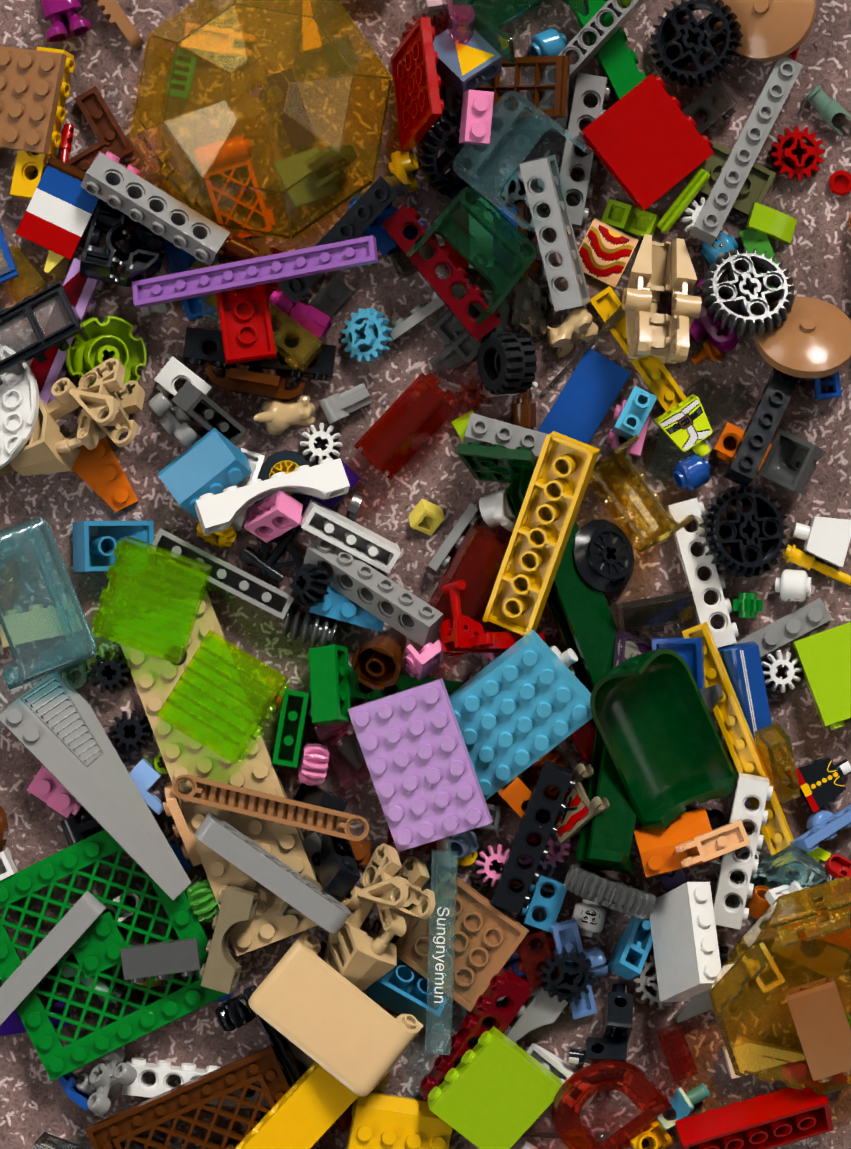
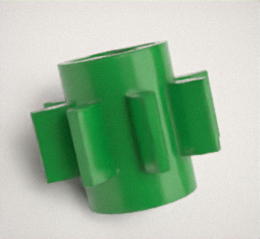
(747, 605)

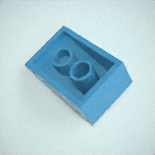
(96, 542)

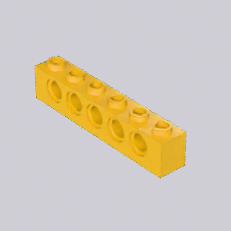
(26, 163)

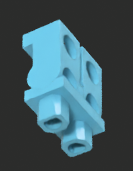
(634, 413)

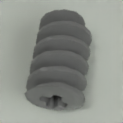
(309, 628)

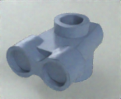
(464, 843)

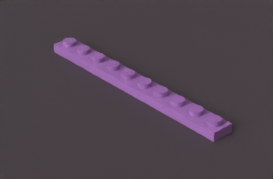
(255, 271)

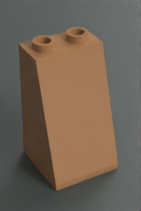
(821, 1027)

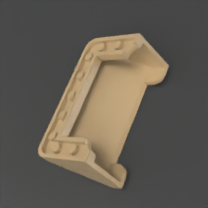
(332, 1018)

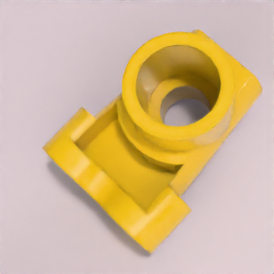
(402, 166)
(656, 1137)

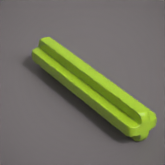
(683, 200)

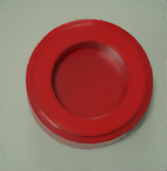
(840, 183)

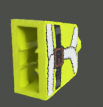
(686, 426)

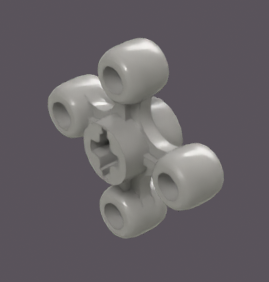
(174, 420)
(106, 1080)

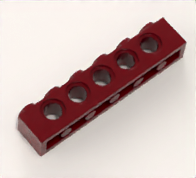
(459, 307)
(501, 1012)

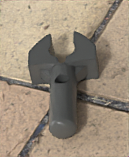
(354, 506)

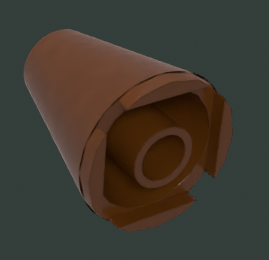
(380, 659)

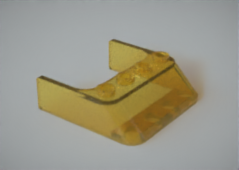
(631, 500)

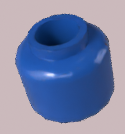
(691, 473)

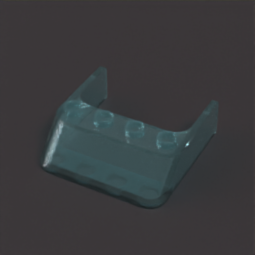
(514, 133)

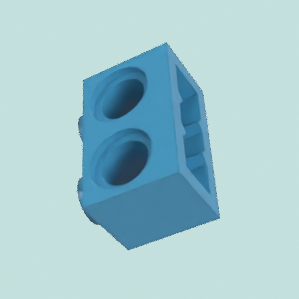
(550, 904)

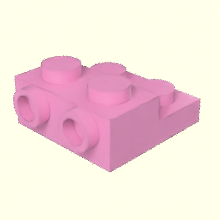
(53, 793)

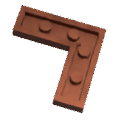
(105, 128)

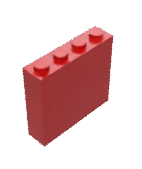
(647, 142)

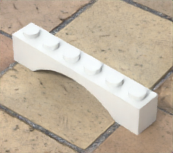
(320, 481)

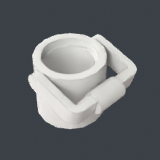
(497, 510)

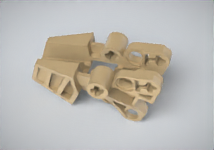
(656, 270)
(103, 414)
(399, 898)

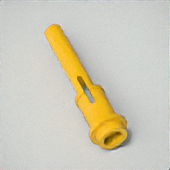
(808, 561)

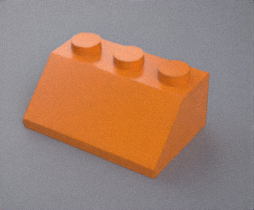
(657, 846)

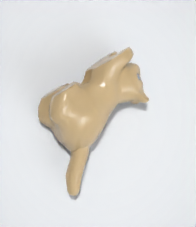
(576, 326)
(283, 414)

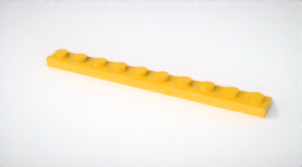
(739, 737)

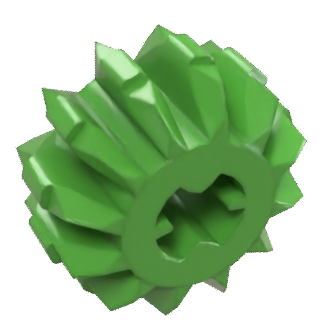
(202, 901)

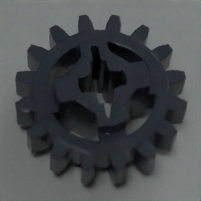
(557, 979)

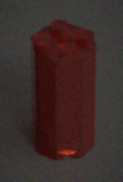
(407, 425)
(478, 565)

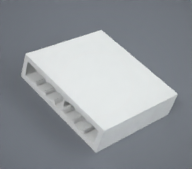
(685, 942)

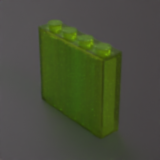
(151, 599)
(224, 697)

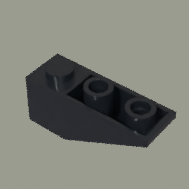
(337, 866)

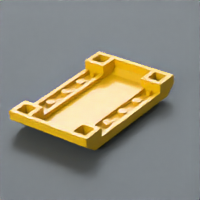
(396, 1123)

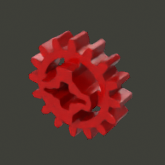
(808, 153)

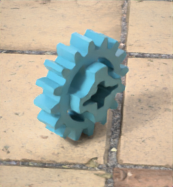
(366, 335)

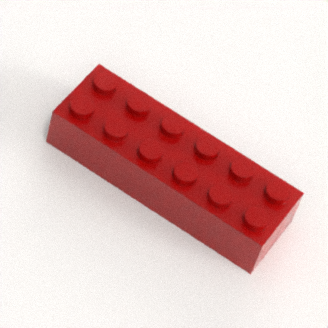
(758, 1122)

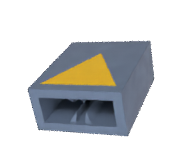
(467, 63)

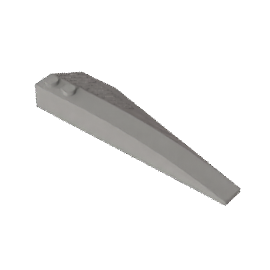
(77, 752)

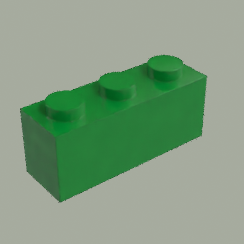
(329, 685)
(291, 728)

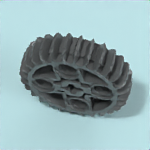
(747, 295)
(610, 892)

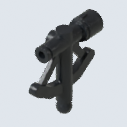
(268, 565)

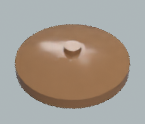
(771, 26)
(810, 341)

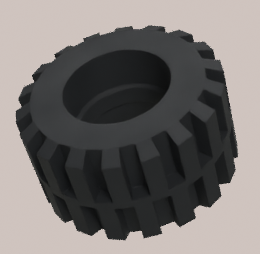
(506, 362)

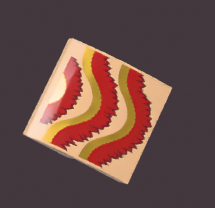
(606, 252)

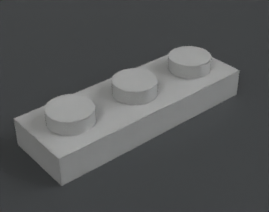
(419, 314)
(454, 538)

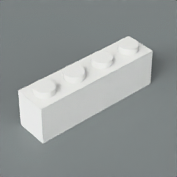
(350, 536)

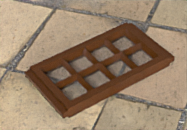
(538, 79)

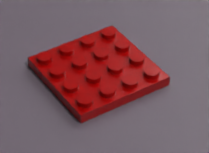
(416, 84)

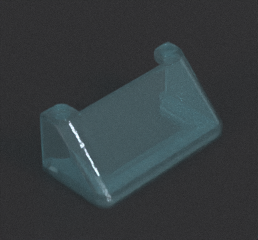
(39, 606)

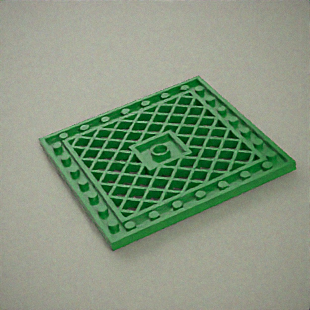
(95, 952)

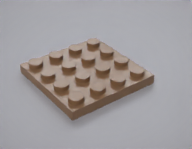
(29, 97)
(482, 944)

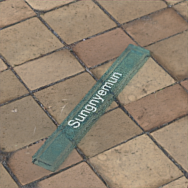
(441, 953)

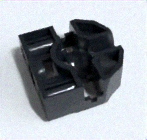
(100, 262)

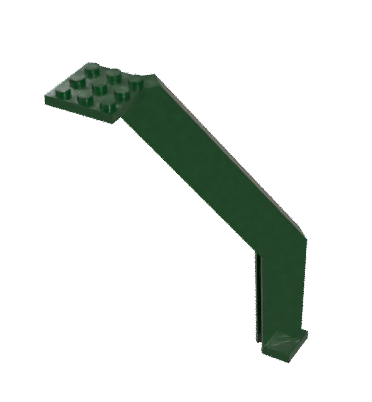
(591, 632)

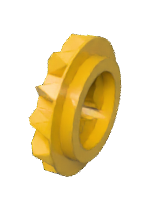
(220, 538)

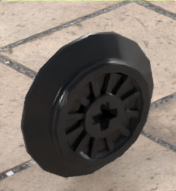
(603, 556)

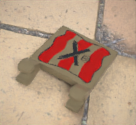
(578, 807)

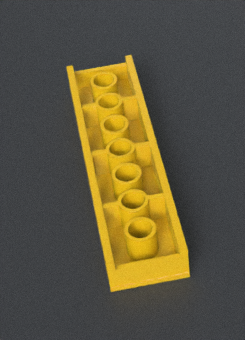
(541, 533)
(301, 1113)

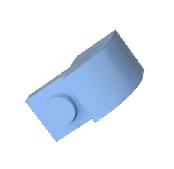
(144, 777)

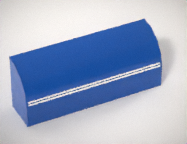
(747, 678)

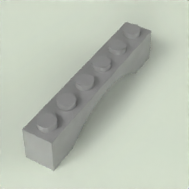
(537, 1012)

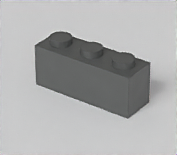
(208, 413)
(161, 959)

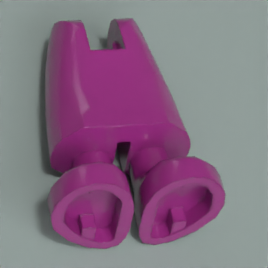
(53, 11)

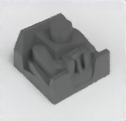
(791, 461)

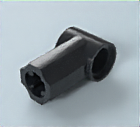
(79, 828)

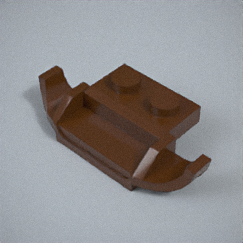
(258, 384)

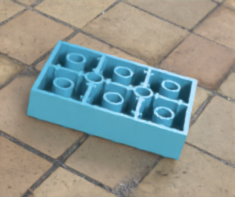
(518, 711)

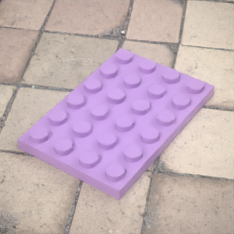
(420, 765)

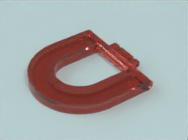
(598, 1078)

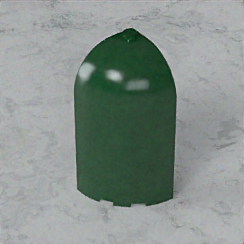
(660, 736)

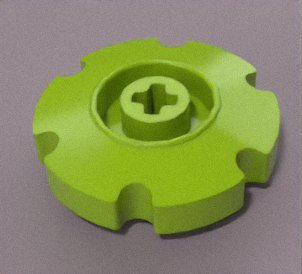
(111, 336)

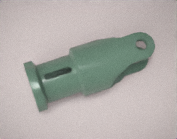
(826, 106)

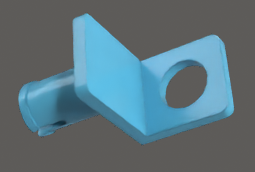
(683, 1103)

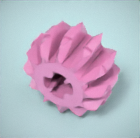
(313, 764)
(491, 873)

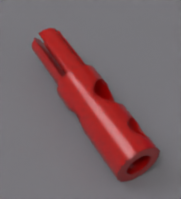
(66, 142)

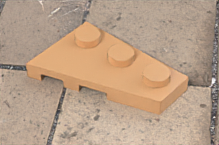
(180, 827)

